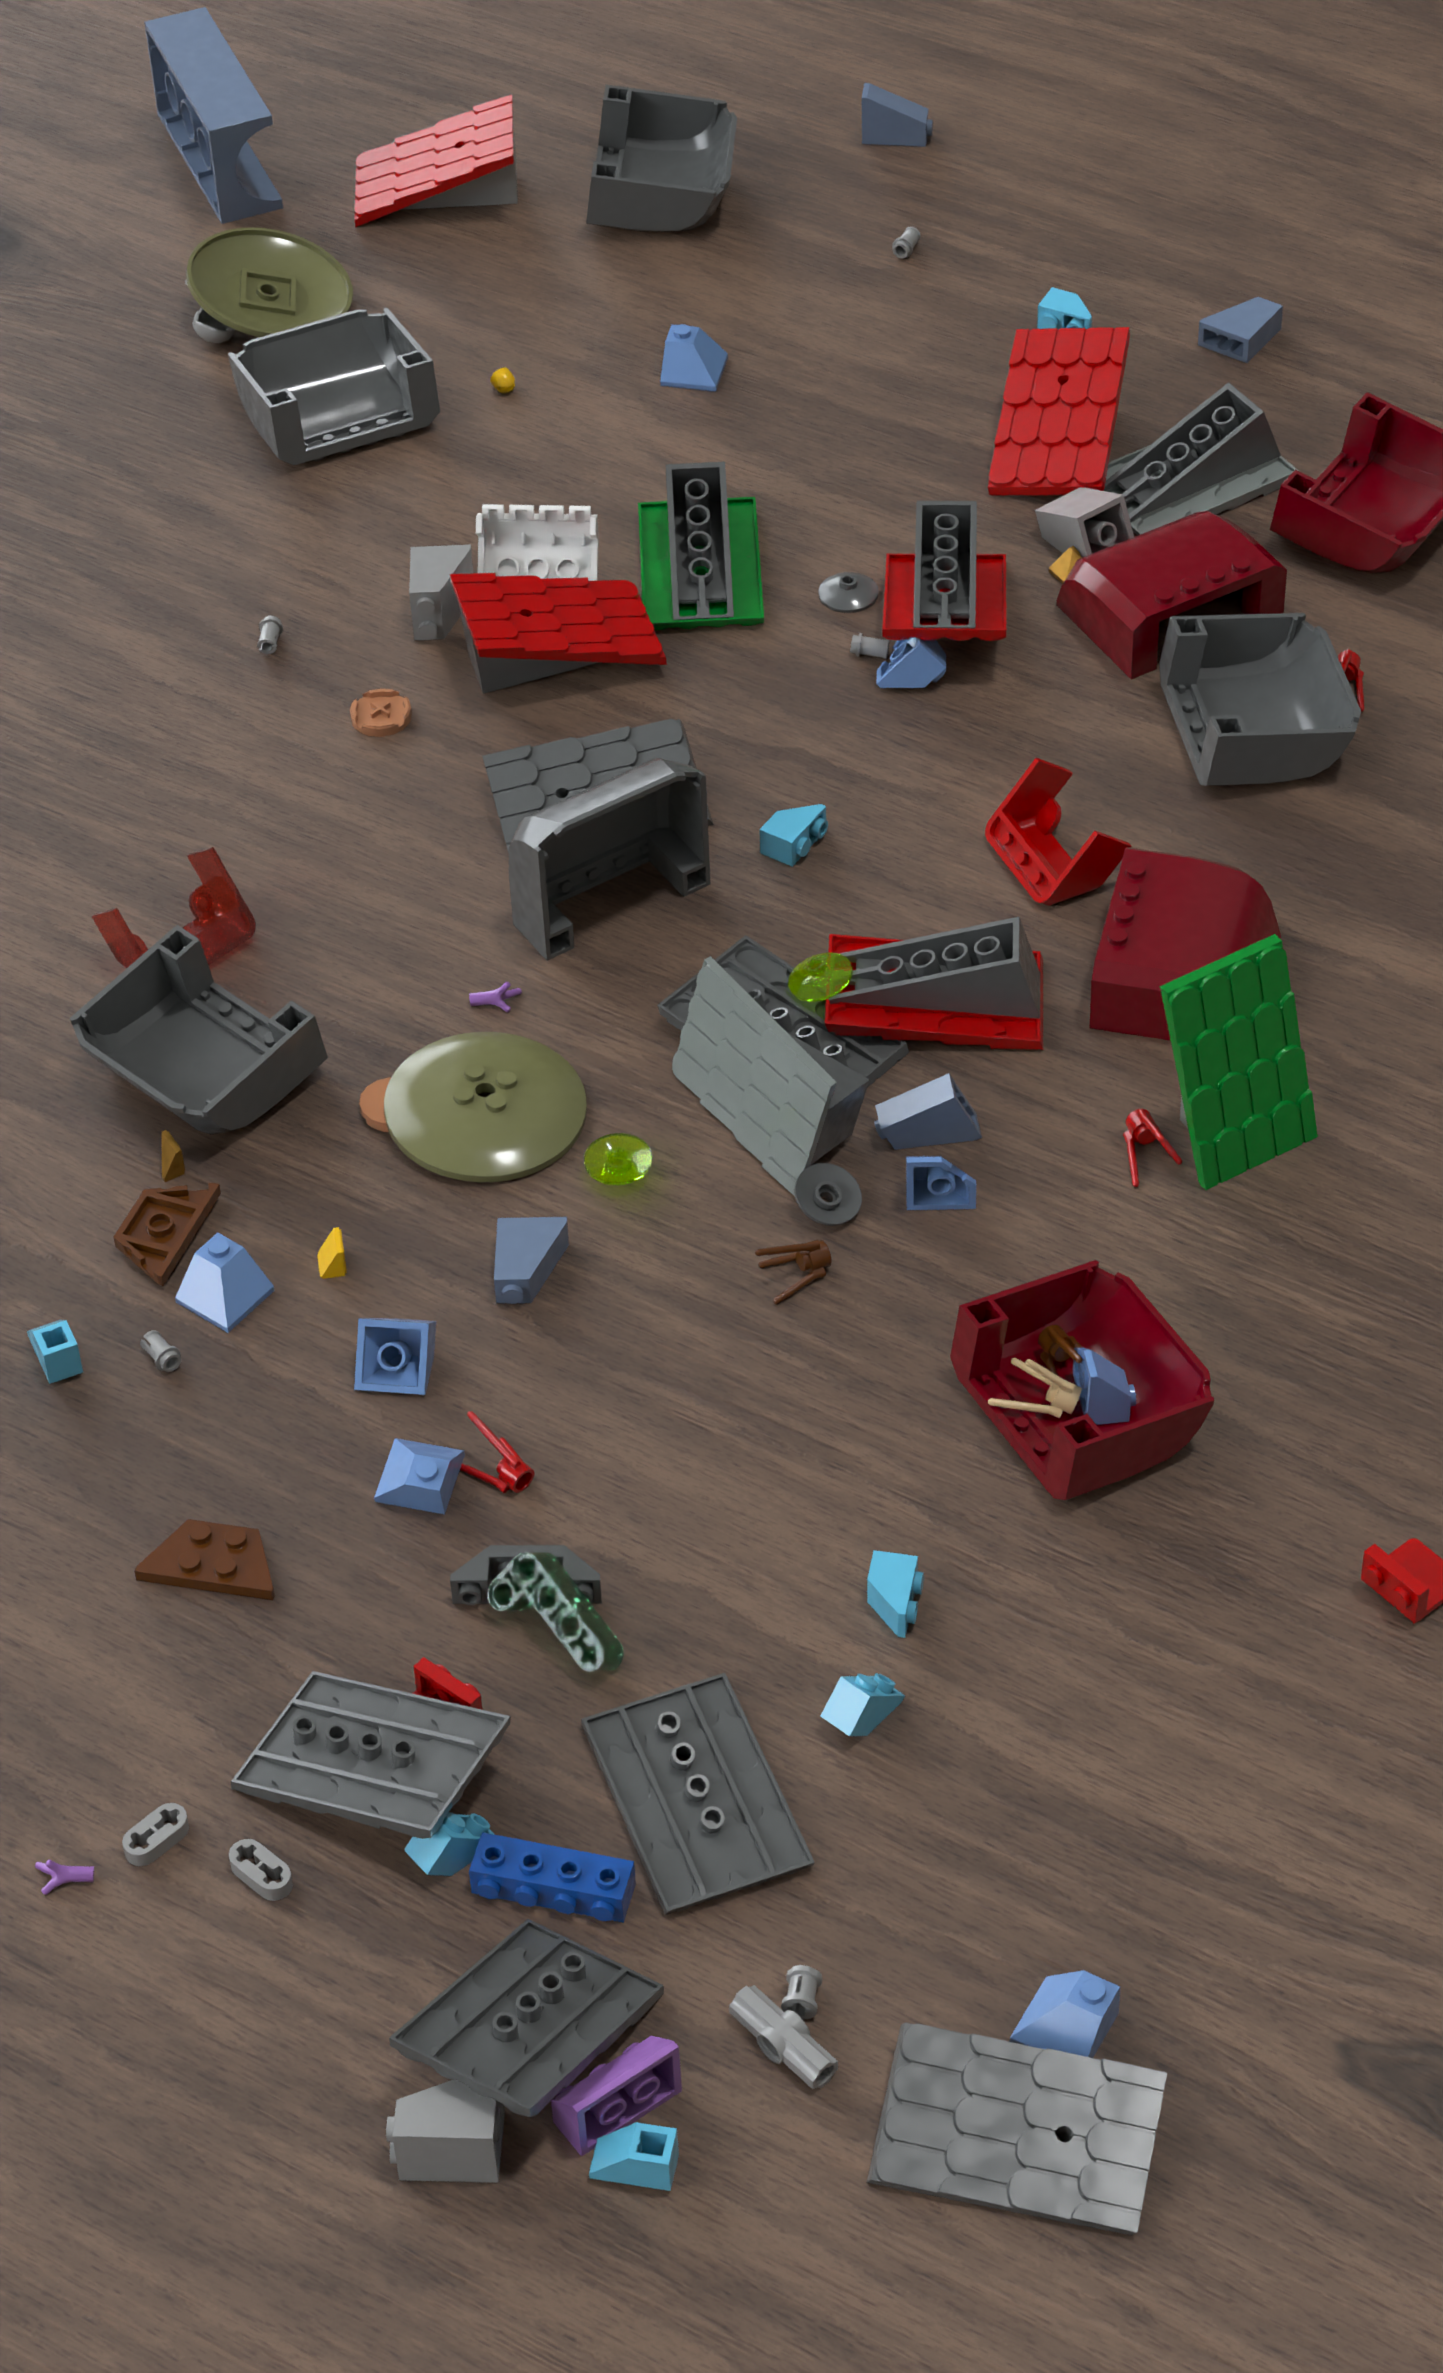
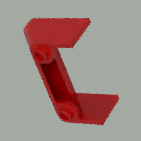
(1025, 842)

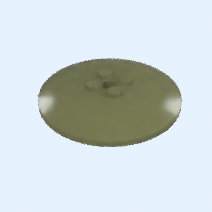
(242, 264)
(515, 1131)

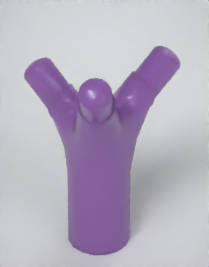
(494, 997)
(64, 1874)

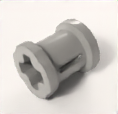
(802, 1991)

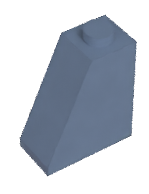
(893, 119)
(1241, 329)
(928, 1116)
(527, 1255)

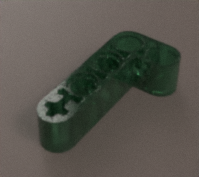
(593, 1645)

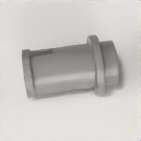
(904, 245)
(270, 630)
(869, 646)
(166, 1357)

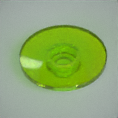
(820, 977)
(618, 1159)

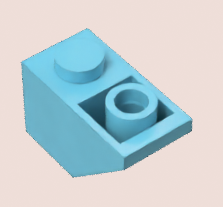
(1063, 310)
(792, 833)
(56, 1350)
(892, 1588)
(861, 1703)
(450, 1846)
(637, 2156)

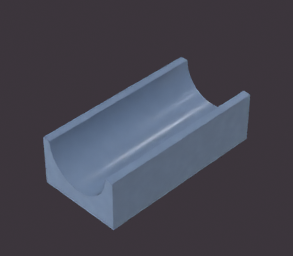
(210, 112)

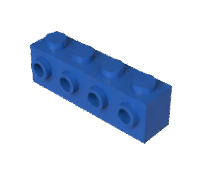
(552, 1877)

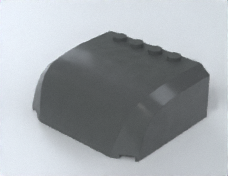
(660, 160)
(335, 385)
(1256, 696)
(582, 841)
(196, 1042)

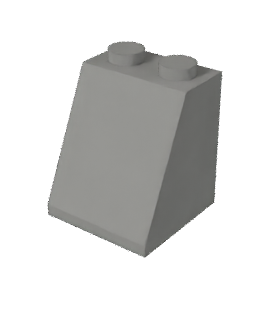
(1085, 520)
(430, 589)
(447, 2135)

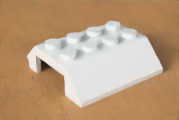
(538, 544)

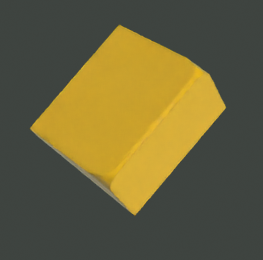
(331, 1256)

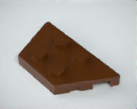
(163, 1227)
(210, 1559)

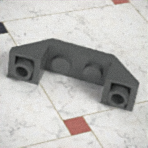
(472, 1580)

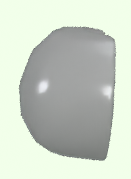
(210, 328)

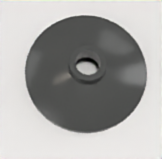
(848, 592)
(833, 1184)

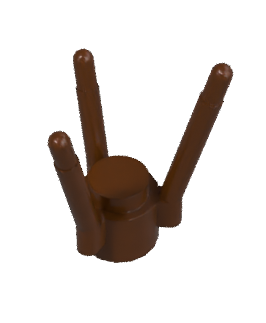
(809, 1256)
(1057, 1347)

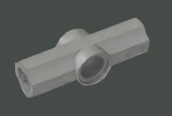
(783, 2037)

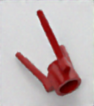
(1351, 663)
(1144, 1130)
(512, 1470)

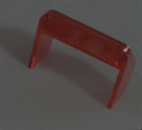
(219, 910)

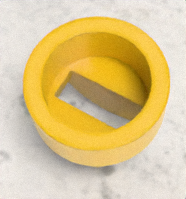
(503, 380)

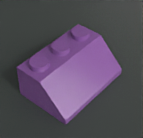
(618, 2092)

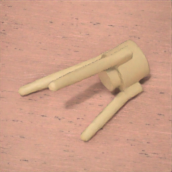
(1061, 1393)

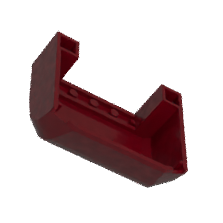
(1374, 496)
(1148, 578)
(1164, 923)
(1117, 1323)

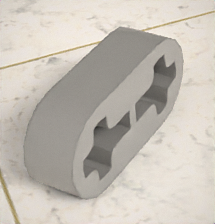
(155, 1834)
(265, 1864)

